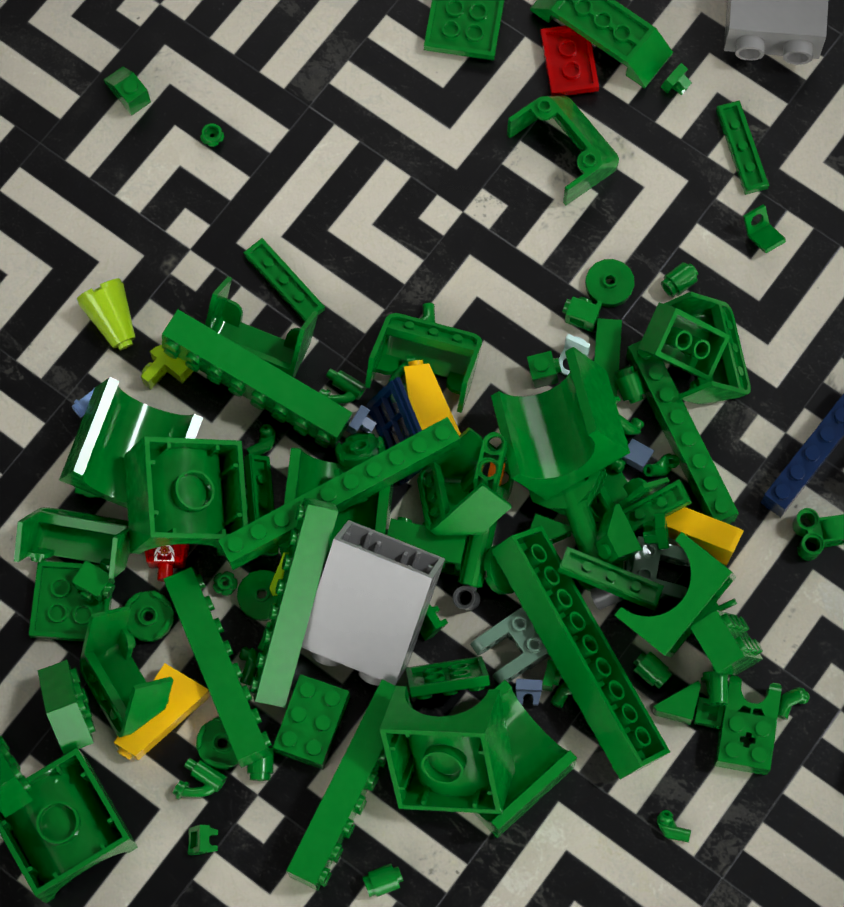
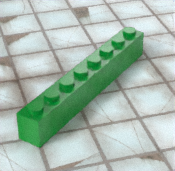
(683, 436)
(294, 602)
(216, 667)

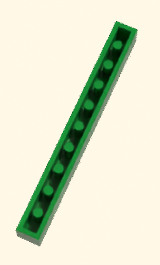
(343, 490)

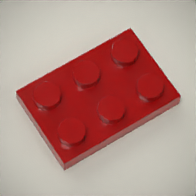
(568, 62)

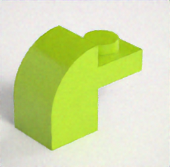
(162, 364)

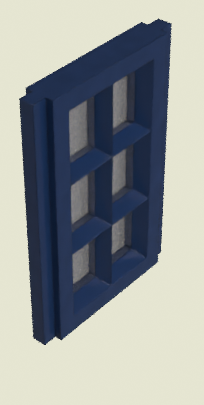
(394, 416)

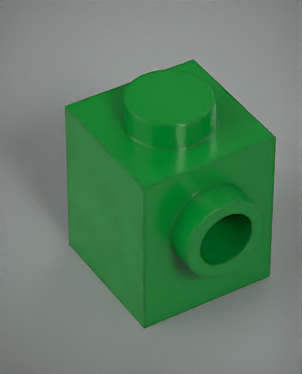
(544, 369)
(93, 583)

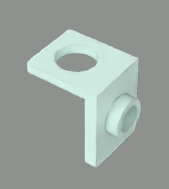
(577, 342)

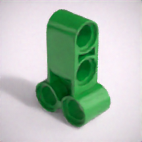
(822, 533)

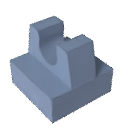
(361, 422)
(528, 687)

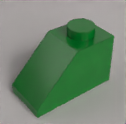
(128, 89)
(615, 537)

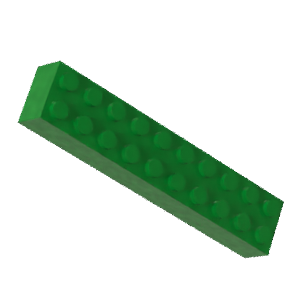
(580, 652)

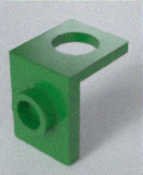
(763, 233)

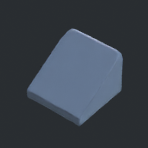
(638, 455)

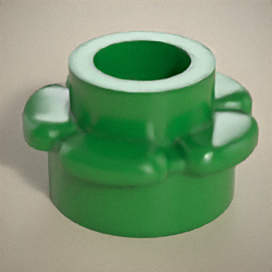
(212, 129)
(226, 590)

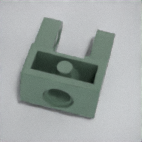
(646, 564)
(522, 632)

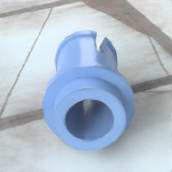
(81, 405)

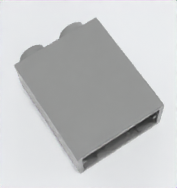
(776, 28)
(371, 603)

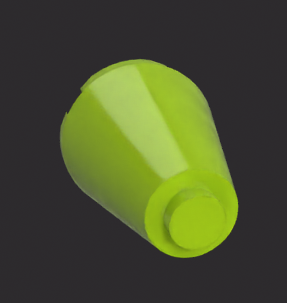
(109, 312)

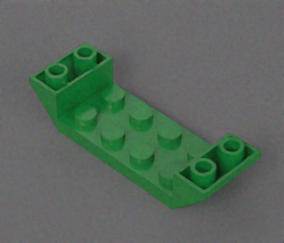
(614, 31)

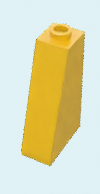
(426, 395)
(709, 533)
(184, 699)

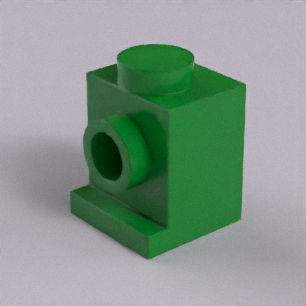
(582, 312)

